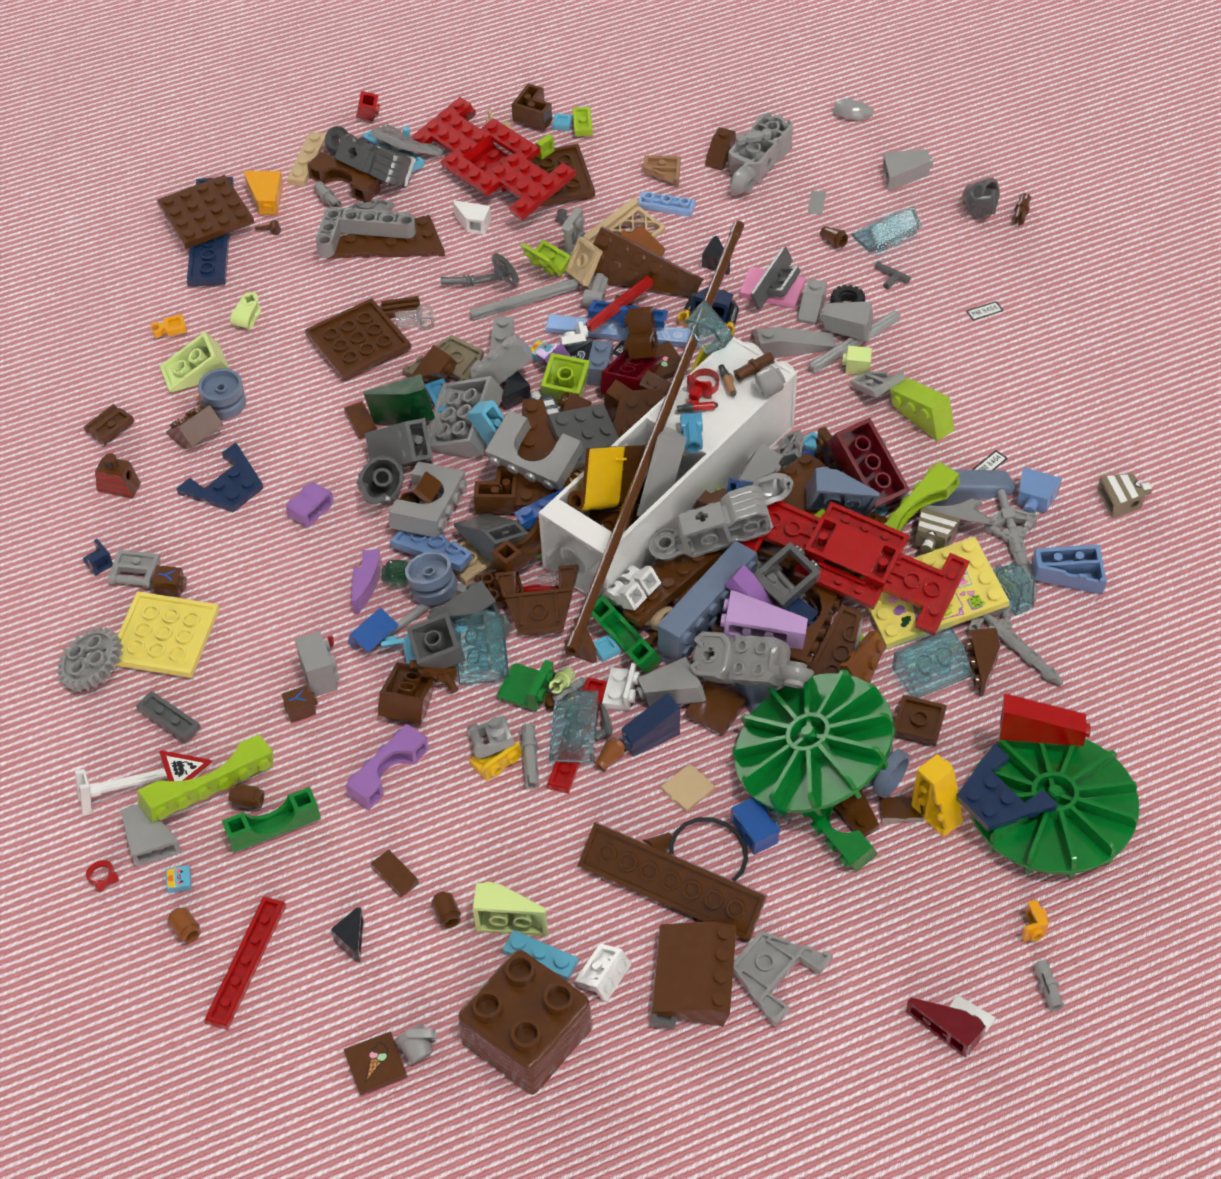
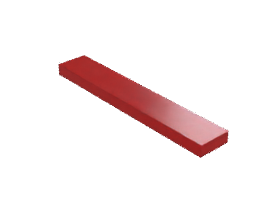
(565, 772)
(245, 963)

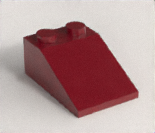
(628, 371)

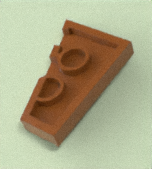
(865, 659)

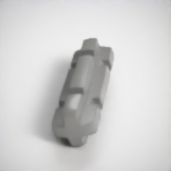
(754, 136)

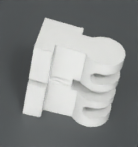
(633, 587)

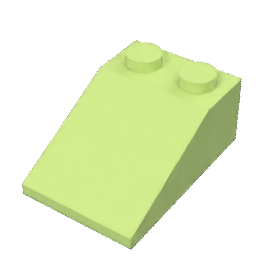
(193, 362)
(503, 910)

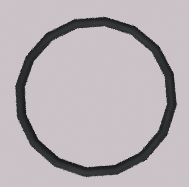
(723, 823)

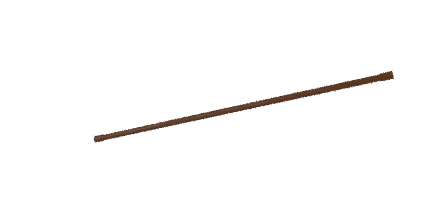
(577, 635)

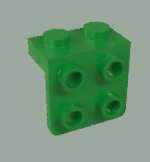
(527, 685)

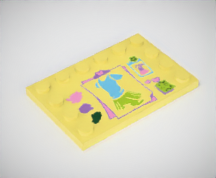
(976, 596)

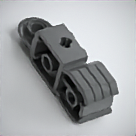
(377, 160)

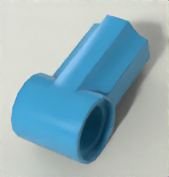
(692, 429)

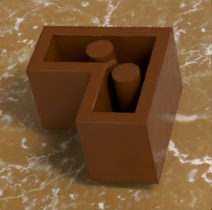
(531, 108)
(642, 333)
(497, 495)

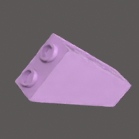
(757, 618)

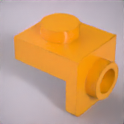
(1038, 922)

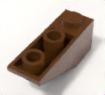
(984, 652)

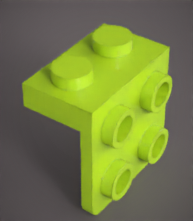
(547, 256)

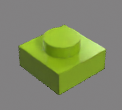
(546, 146)

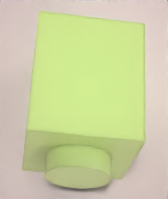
(857, 360)

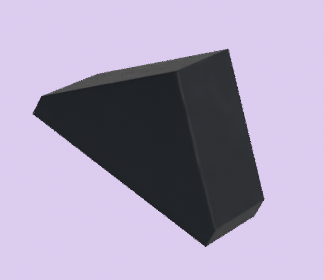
(712, 255)
(515, 391)
(349, 934)

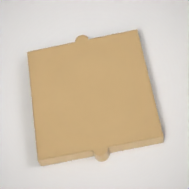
(688, 787)

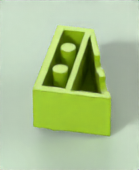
(924, 407)

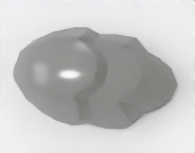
(852, 109)
(774, 487)

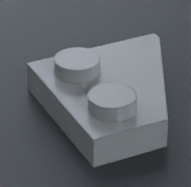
(876, 382)
(790, 447)

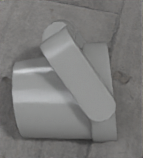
(416, 1042)

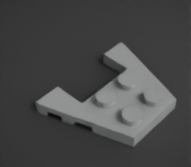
(393, 136)
(767, 963)

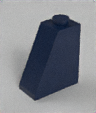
(652, 726)

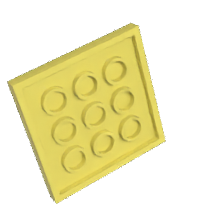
(165, 634)

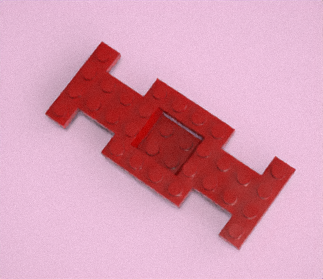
(488, 168)
(867, 550)

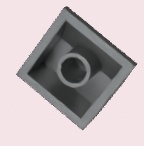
(436, 642)

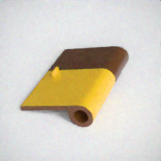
(607, 477)

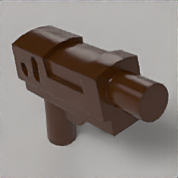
(443, 675)

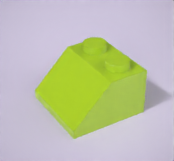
(565, 375)

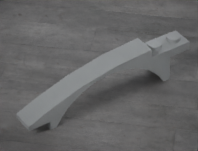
(967, 510)

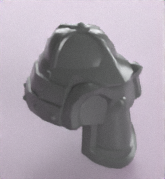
(982, 197)
(380, 480)

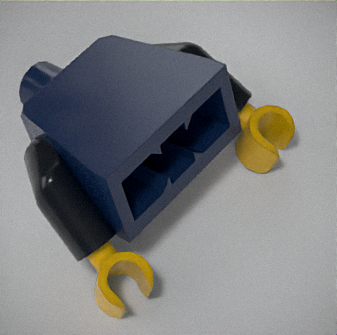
(723, 305)

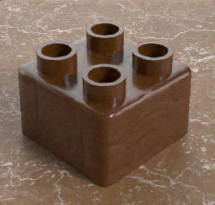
(525, 1021)

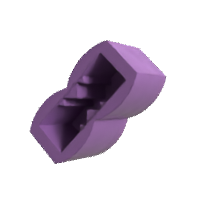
(309, 504)

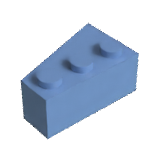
(1071, 567)

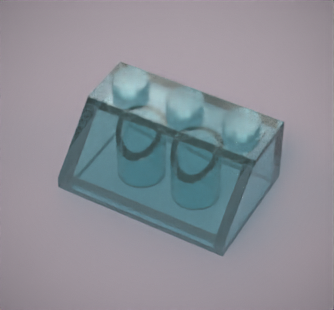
(888, 230)
(484, 648)
(932, 664)
(575, 727)

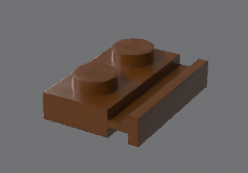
(109, 424)

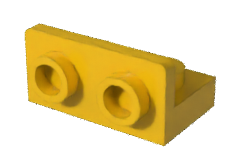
(494, 764)

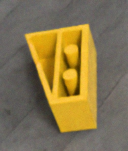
(937, 793)

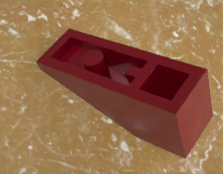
(950, 1024)

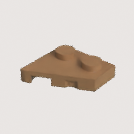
(663, 167)

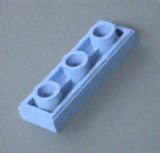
(667, 203)

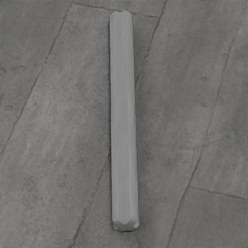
(523, 299)
(842, 348)

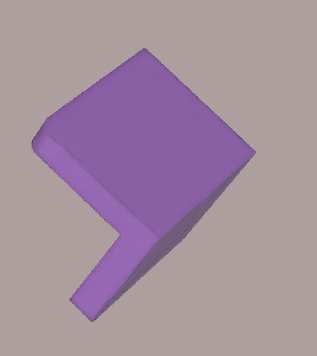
(557, 349)

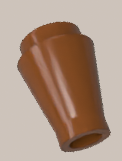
(610, 753)

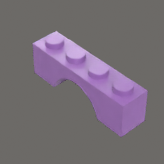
(405, 747)

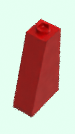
(1041, 722)

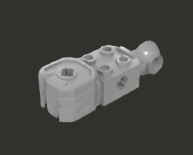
(755, 159)
(715, 526)
(747, 661)

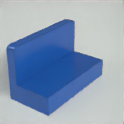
(372, 631)

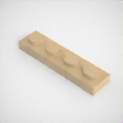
(312, 147)

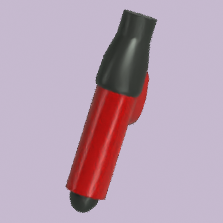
(692, 406)

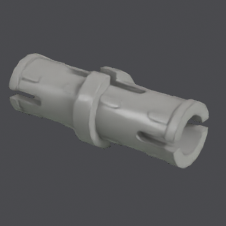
(326, 195)
(1048, 985)

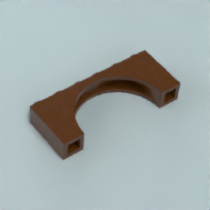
(825, 603)

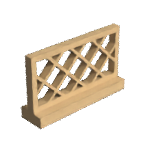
(622, 217)

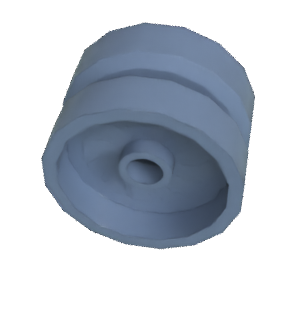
(223, 392)
(431, 578)
(887, 780)

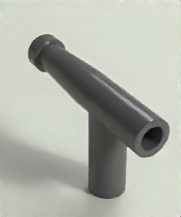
(895, 275)

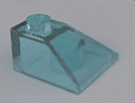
(708, 328)

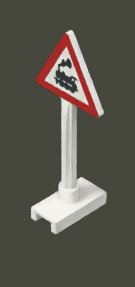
(175, 768)

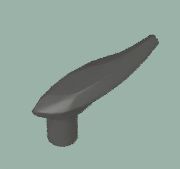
(606, 723)

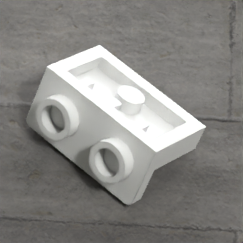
(572, 338)
(620, 688)
(604, 971)

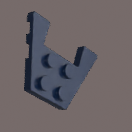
(231, 488)
(993, 801)

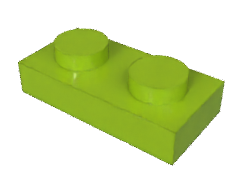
(582, 121)

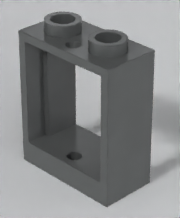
(776, 596)

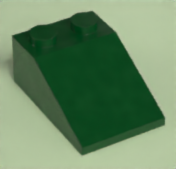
(399, 401)

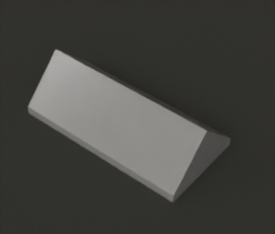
(662, 468)

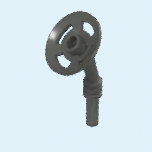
(502, 271)

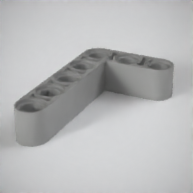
(361, 222)

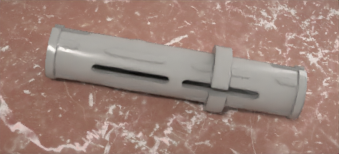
(529, 747)

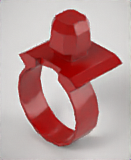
(700, 388)

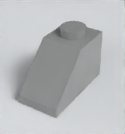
(812, 301)

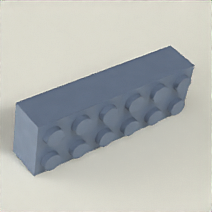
(702, 604)

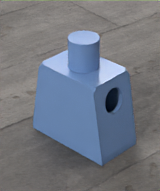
(1037, 490)

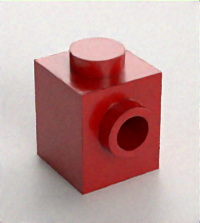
(367, 106)

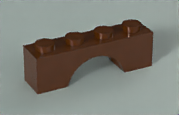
(328, 169)
(517, 555)

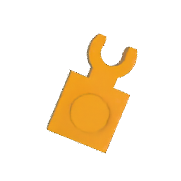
(172, 326)

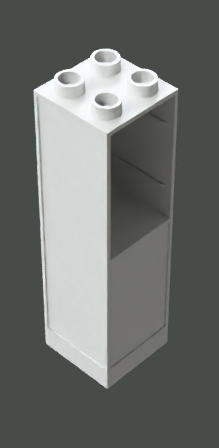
(729, 440)

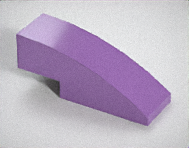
(365, 579)
(746, 583)

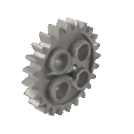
(90, 659)

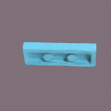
(553, 958)

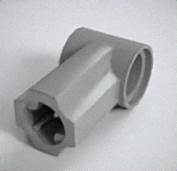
(596, 290)

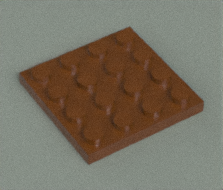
(580, 186)
(205, 211)
(357, 339)

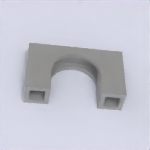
(550, 471)
(430, 517)

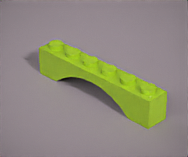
(935, 487)
(167, 797)

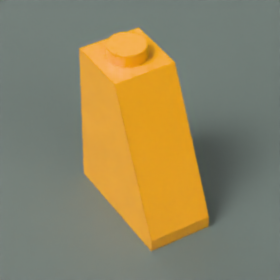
(265, 190)

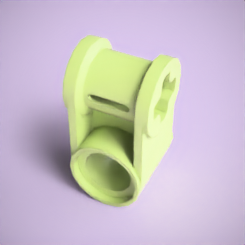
(246, 311)

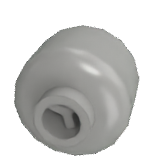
(769, 381)

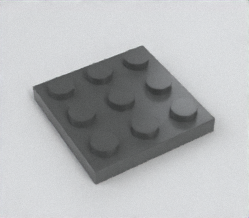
(586, 424)

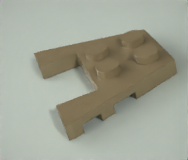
(461, 351)

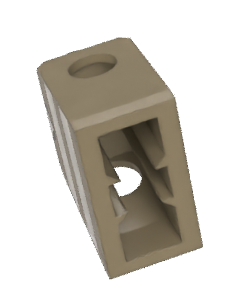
(1122, 493)
(935, 530)

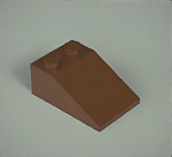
(405, 695)

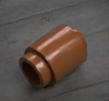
(184, 925)

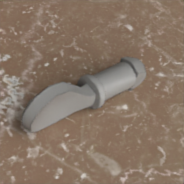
(572, 687)

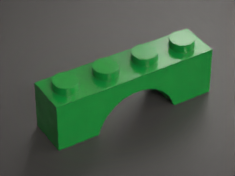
(625, 635)
(248, 830)
(853, 846)

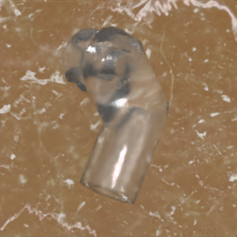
(549, 577)

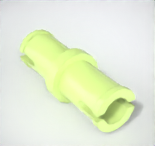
(562, 680)

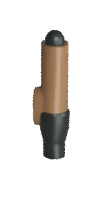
(728, 380)

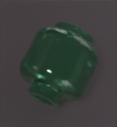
(394, 573)

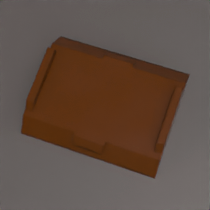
(899, 810)

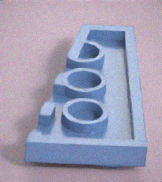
(418, 544)

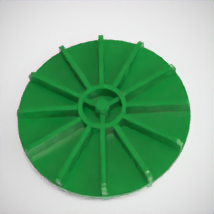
(814, 743)
(1093, 812)

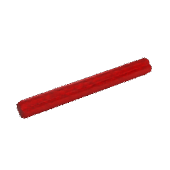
(613, 308)

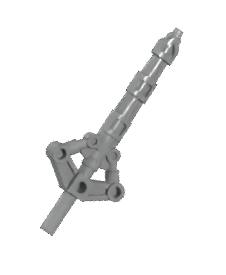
(1013, 534)
(1015, 642)

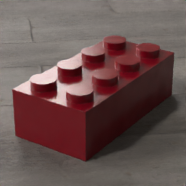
(867, 460)

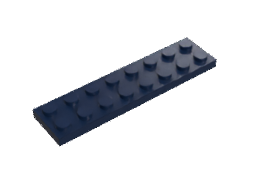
(209, 259)

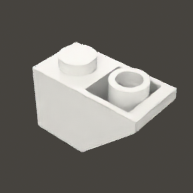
(473, 217)

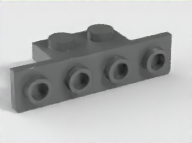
(776, 279)

